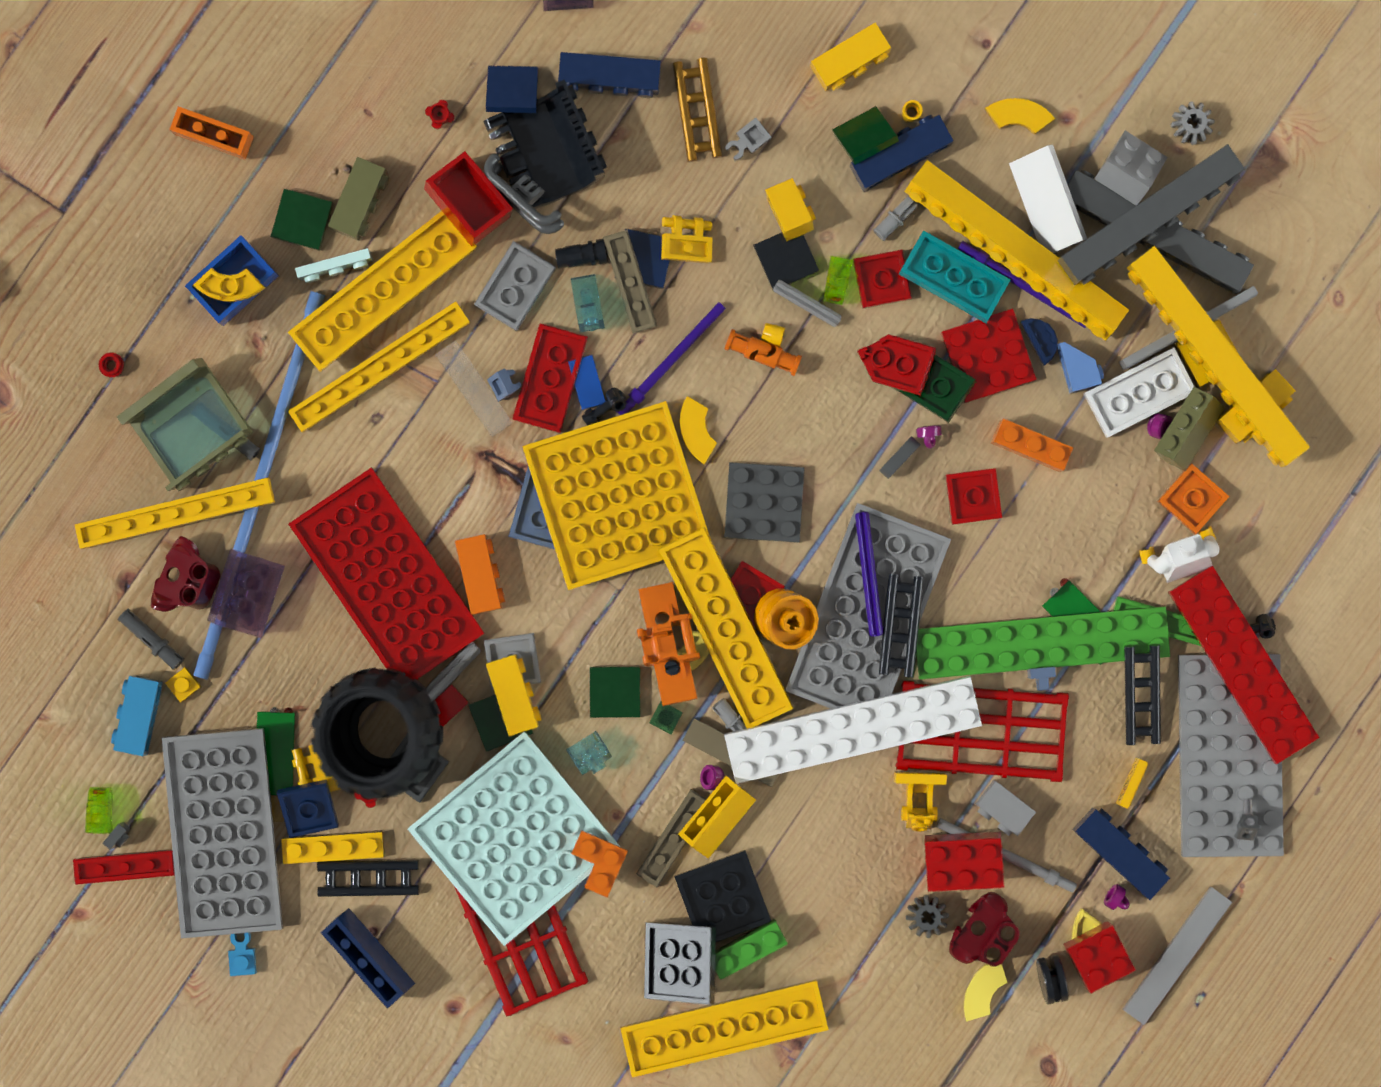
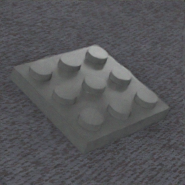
(764, 502)

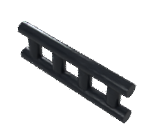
(912, 614)
(1132, 683)
(356, 867)

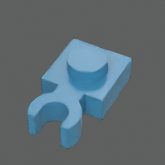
(241, 959)

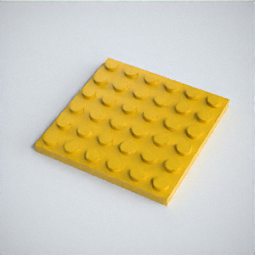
(614, 493)

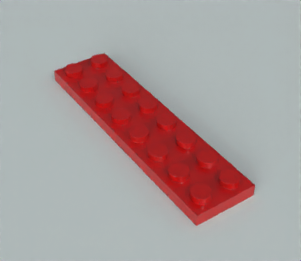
(1243, 665)

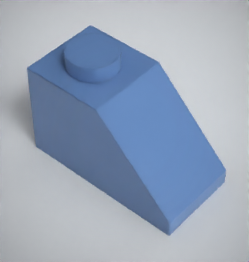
(1079, 368)

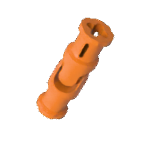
(749, 348)

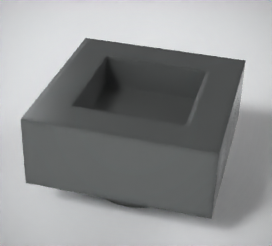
(117, 836)

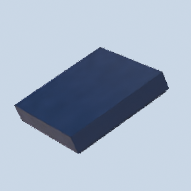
(512, 89)
(648, 254)
(307, 808)

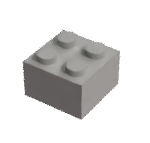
(1131, 168)

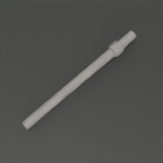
(1051, 876)

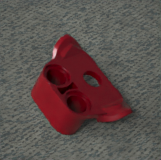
(186, 558)
(969, 947)

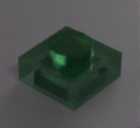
(666, 718)

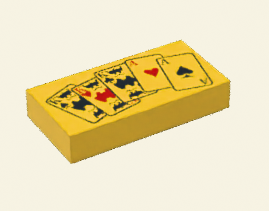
(1132, 783)

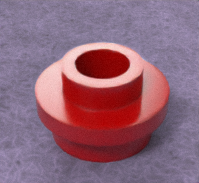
(103, 365)

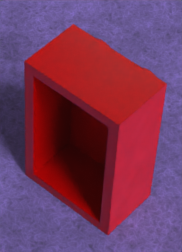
(468, 198)
(964, 861)

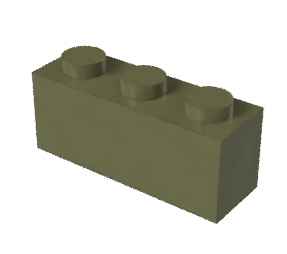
(358, 199)
(1189, 428)

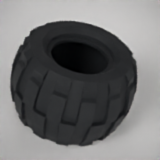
(339, 743)

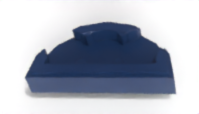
(1042, 338)

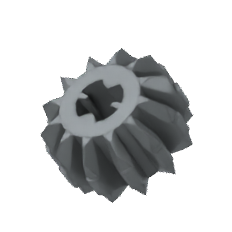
(929, 907)

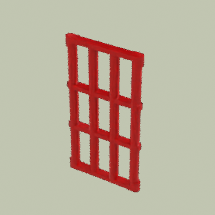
(1005, 746)
(514, 951)

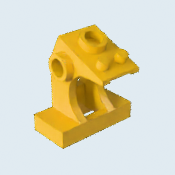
(919, 818)

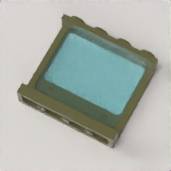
(187, 423)

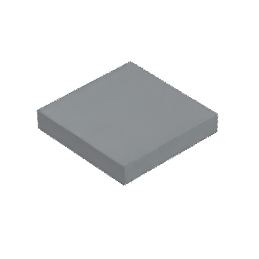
(523, 647)

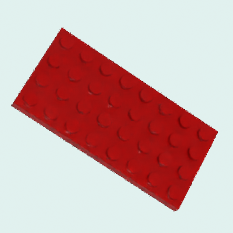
(386, 577)

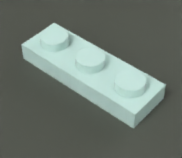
(334, 266)

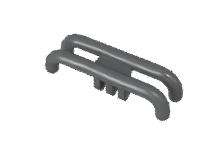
(521, 197)

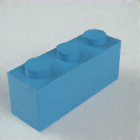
(137, 715)

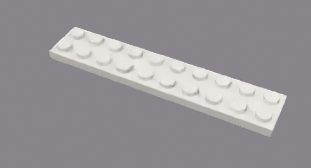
(853, 729)

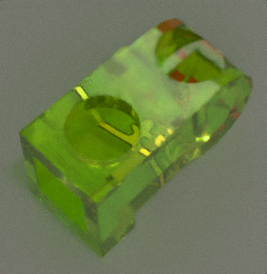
(837, 280)
(99, 811)

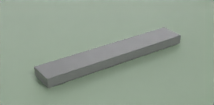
(1170, 338)
(1177, 955)

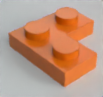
(606, 860)

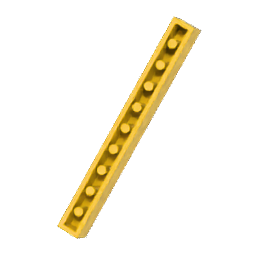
(1014, 250)
(1217, 357)

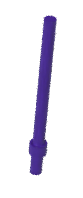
(984, 258)
(636, 396)

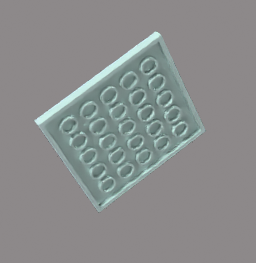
(510, 838)

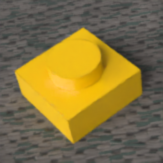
(183, 684)

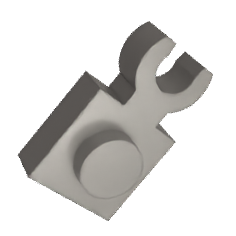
(751, 138)

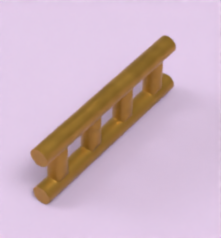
(689, 123)

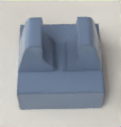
(502, 384)
(1042, 676)

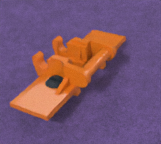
(659, 645)

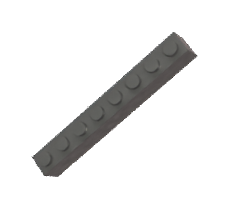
(1152, 214)
(1175, 243)

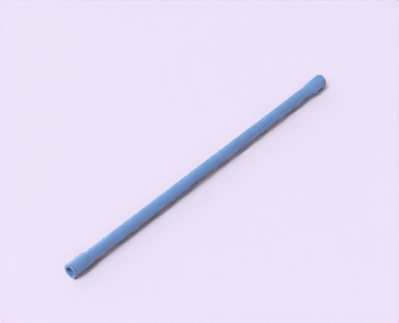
(314, 301)

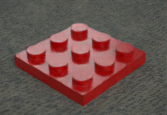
(990, 354)

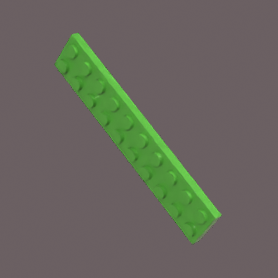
(1039, 642)

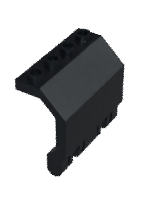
(549, 146)

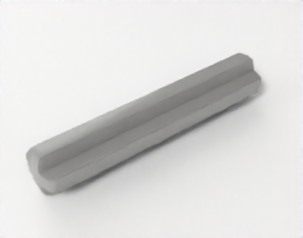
(807, 303)
(452, 670)

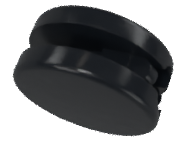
(1052, 980)

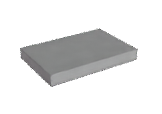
(515, 286)

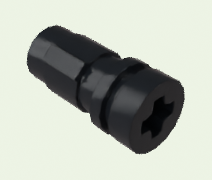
(582, 254)

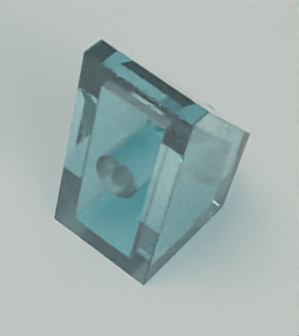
(587, 303)

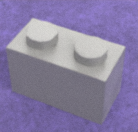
(1005, 808)

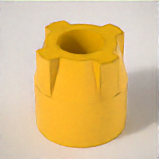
(912, 104)
(773, 334)

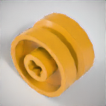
(786, 618)

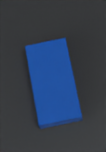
(588, 383)

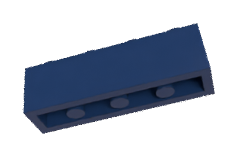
(610, 74)
(911, 149)
(1121, 853)
(367, 958)

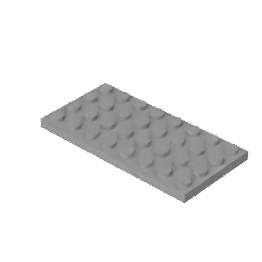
(842, 657)
(1221, 768)
(222, 833)

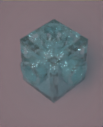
(589, 754)

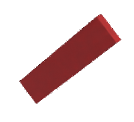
(123, 867)

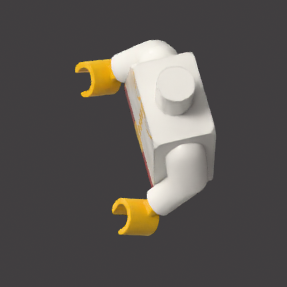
(1183, 556)

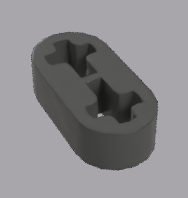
(899, 457)

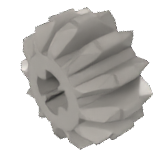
(1198, 117)

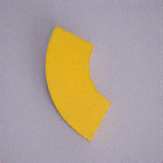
(1019, 112)
(229, 287)
(694, 430)

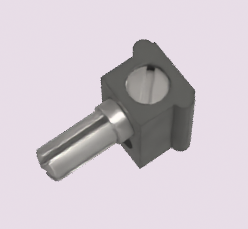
(1248, 824)

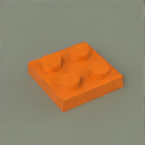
(1193, 498)

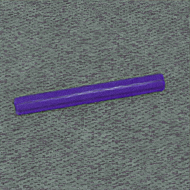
(869, 574)

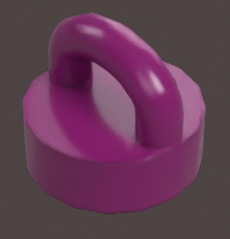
(1158, 425)
(929, 434)
(711, 777)
(1116, 898)

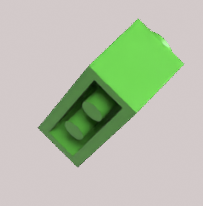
(748, 949)

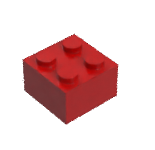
(1099, 957)

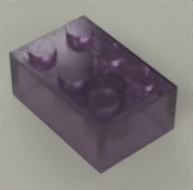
(245, 593)

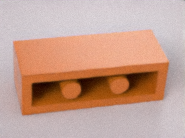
(211, 133)
(1031, 445)
(480, 574)

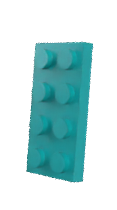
(954, 276)

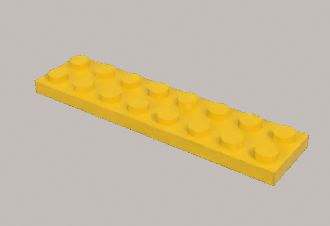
(380, 291)
(726, 628)
(724, 1028)

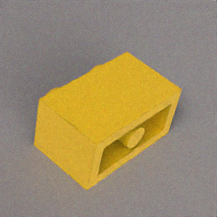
(790, 209)

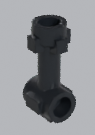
(614, 401)
(1264, 626)

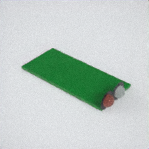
(1068, 601)
(279, 740)

